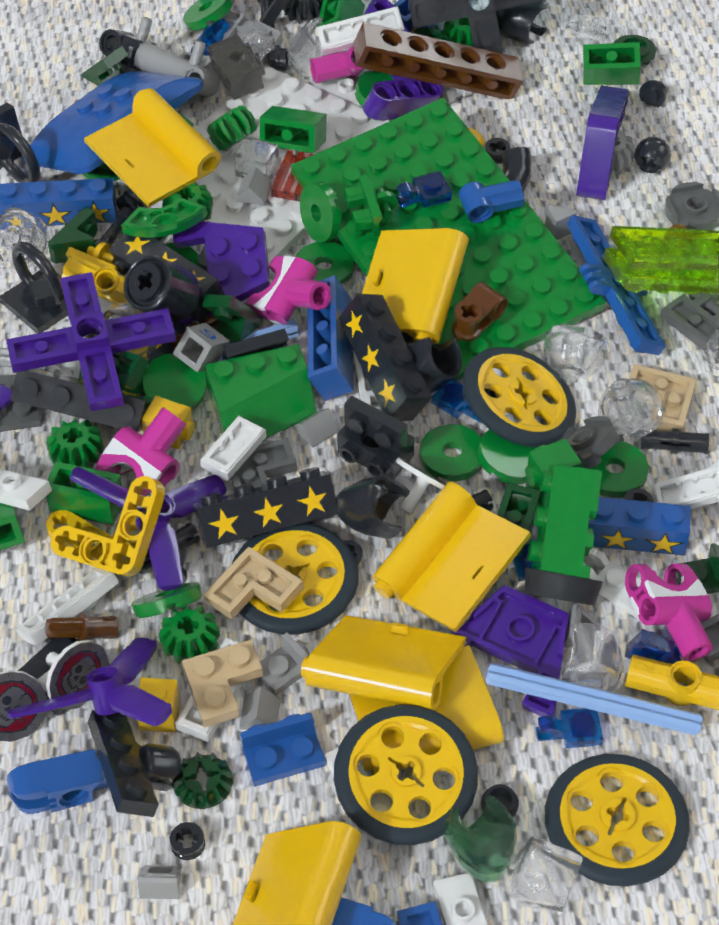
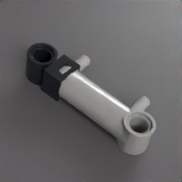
(150, 58)

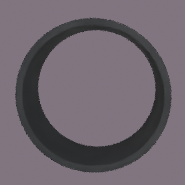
(562, 586)

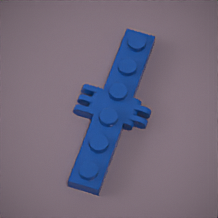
(601, 281)

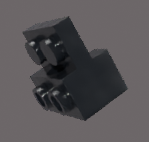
(374, 439)

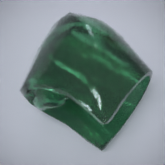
(485, 845)

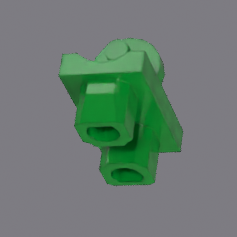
(373, 205)

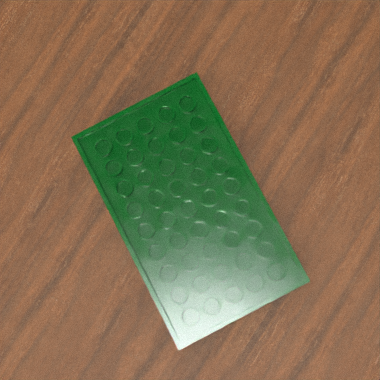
(506, 252)

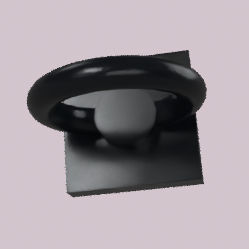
(14, 146)
(39, 296)

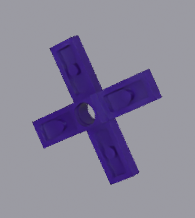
(96, 352)

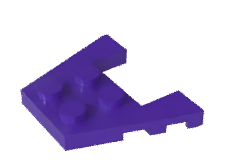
(233, 256)
(522, 634)

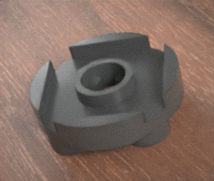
(692, 193)
(592, 440)

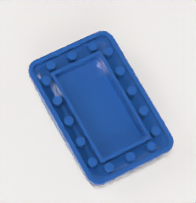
(62, 142)

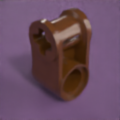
(477, 312)

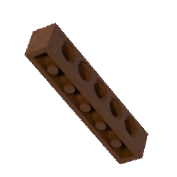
(437, 61)

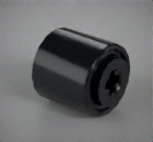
(161, 284)

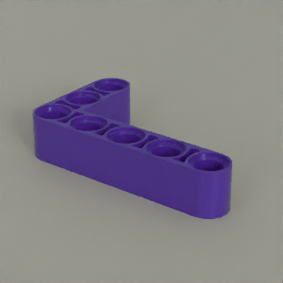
(399, 96)
(600, 141)

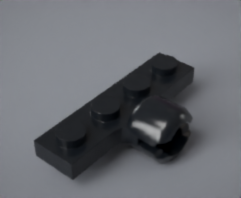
(130, 768)

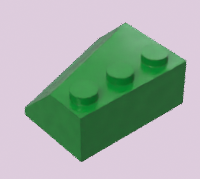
(262, 388)
(563, 520)

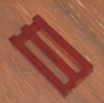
(281, 176)

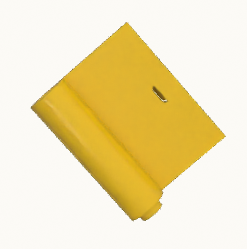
(154, 149)
(417, 277)
(450, 558)
(383, 661)
(463, 701)
(299, 876)

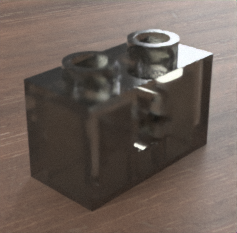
(236, 66)

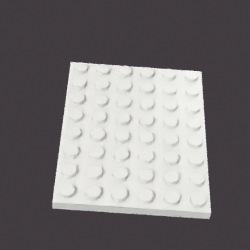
(278, 216)

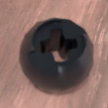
(652, 155)

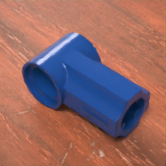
(482, 201)

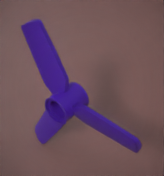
(176, 504)
(110, 690)

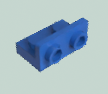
(281, 749)

